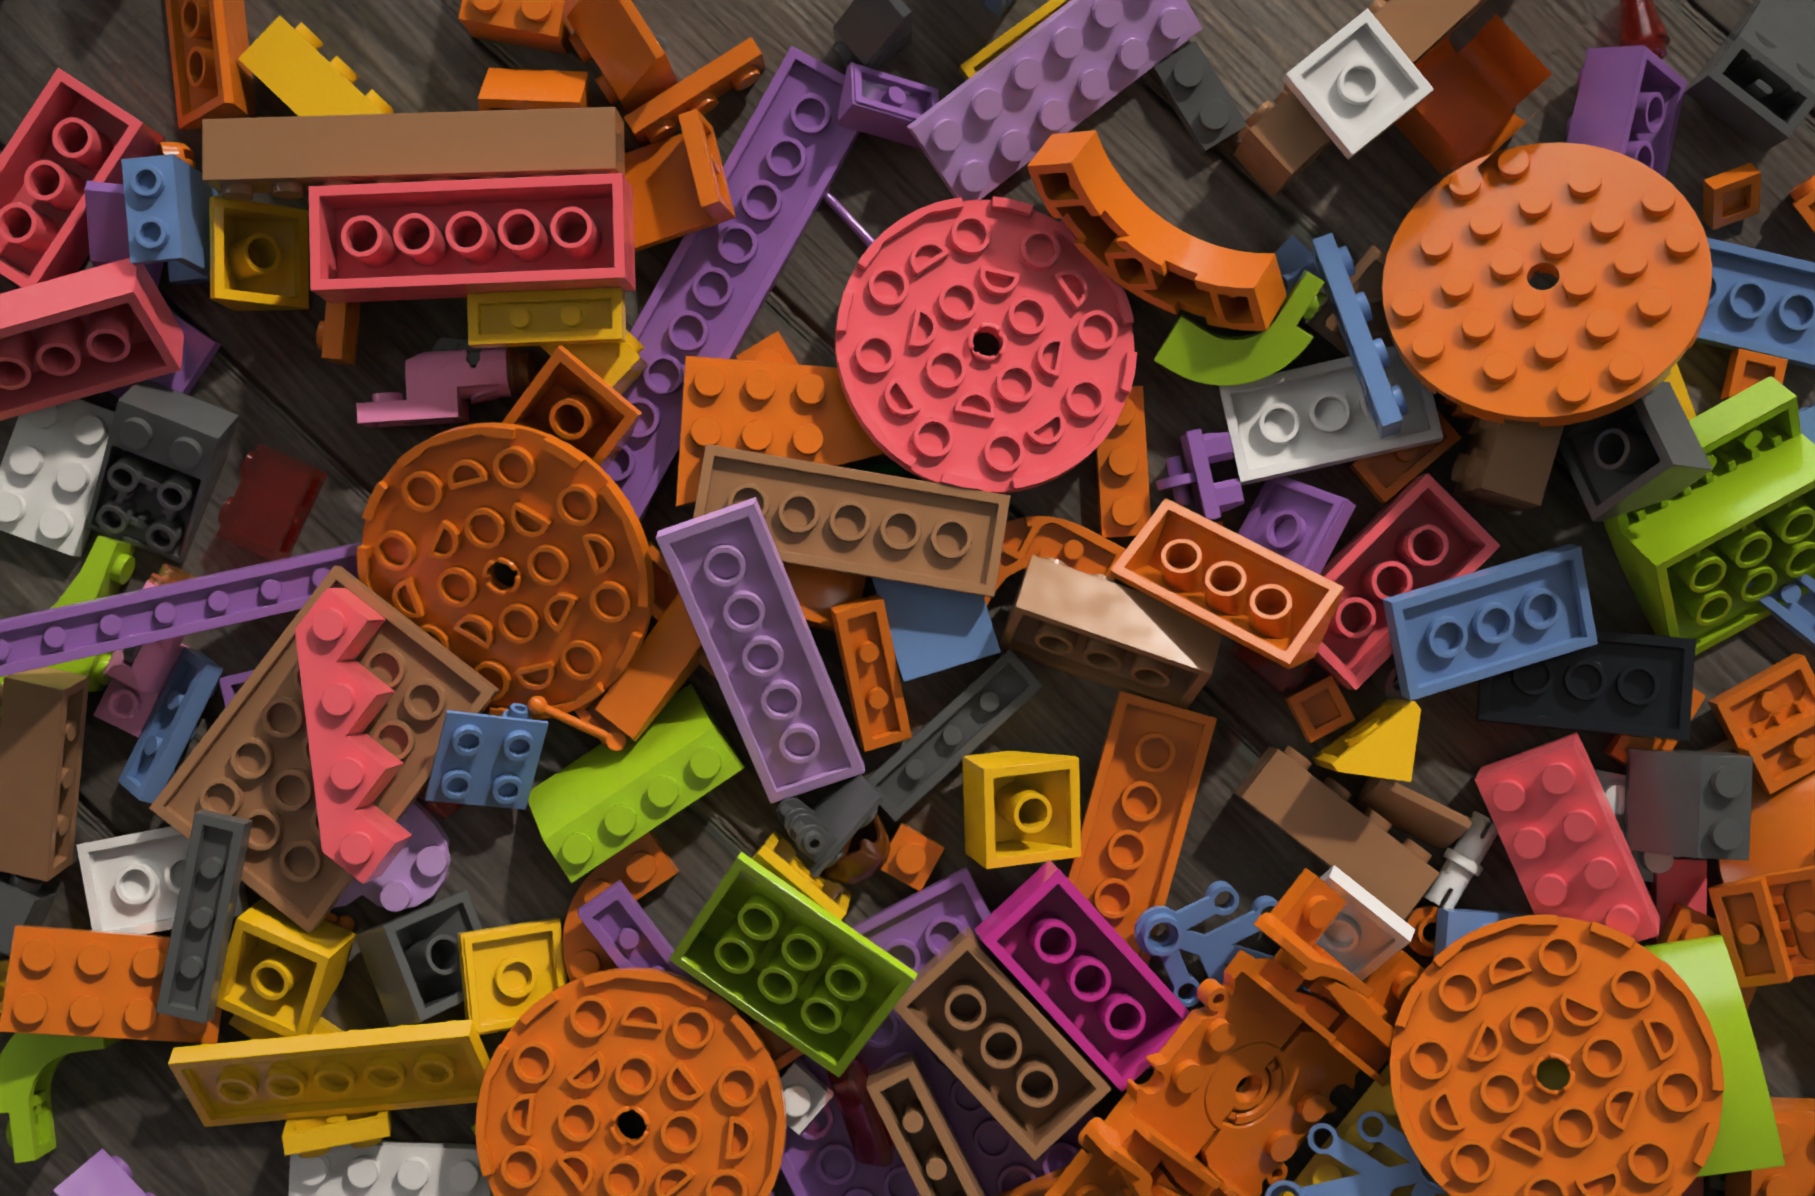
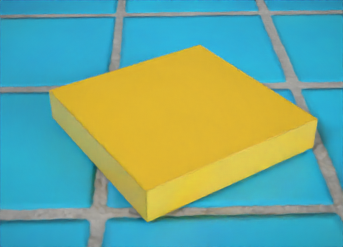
(509, 971)

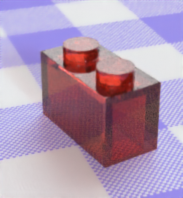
(270, 502)

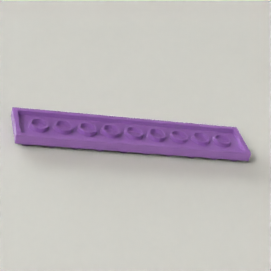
(730, 268)

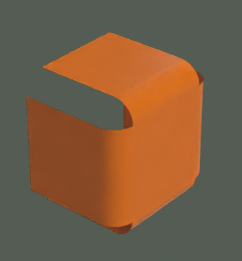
(1472, 96)

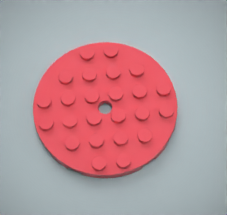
(969, 415)

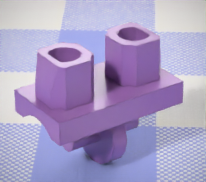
(1200, 452)

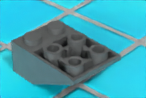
(1763, 72)
(160, 468)

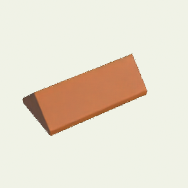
(206, 70)
(1230, 584)

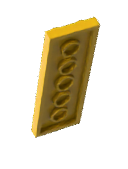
(332, 1073)

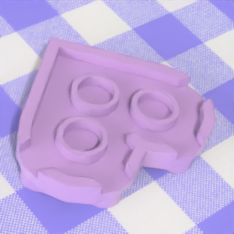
(415, 872)

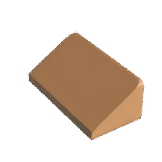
(1413, 812)

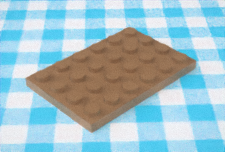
(259, 759)

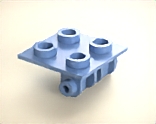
(487, 758)

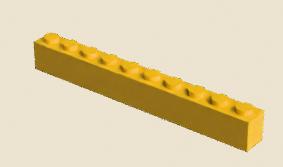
(313, 86)

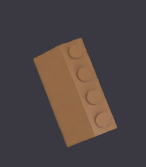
(1108, 634)

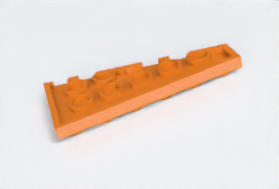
(767, 411)

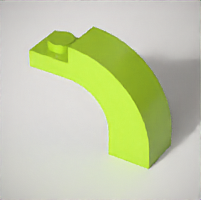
(1242, 359)
(25, 1087)

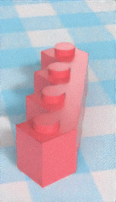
(345, 761)

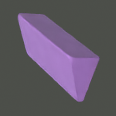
(883, 103)

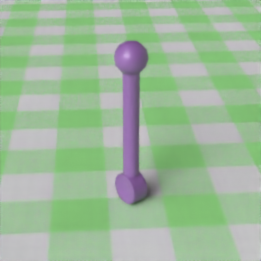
(848, 219)

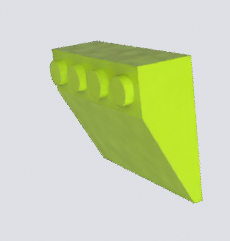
(792, 965)

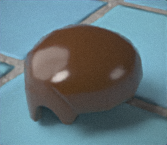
(862, 855)

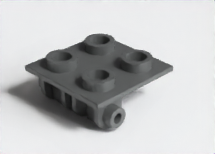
(824, 830)

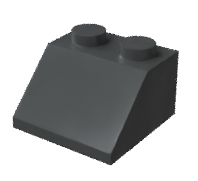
(1634, 455)
(1688, 803)
(418, 959)

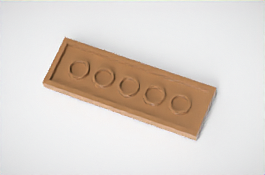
(864, 519)

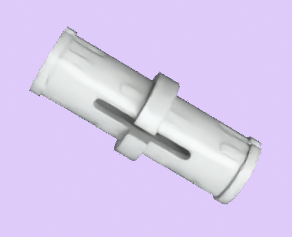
(1462, 862)

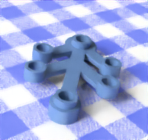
(1212, 947)
(1373, 1176)

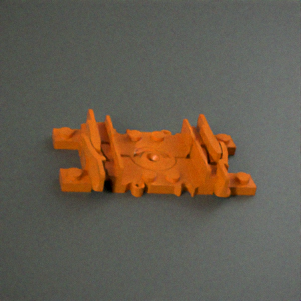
(1256, 1033)

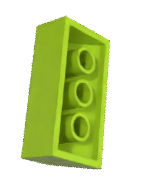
(621, 795)

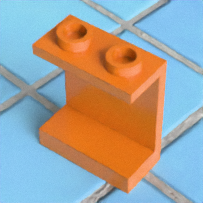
(678, 184)

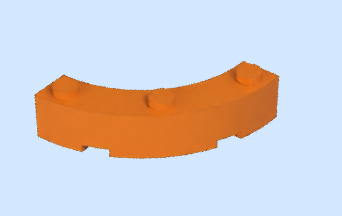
(1146, 251)

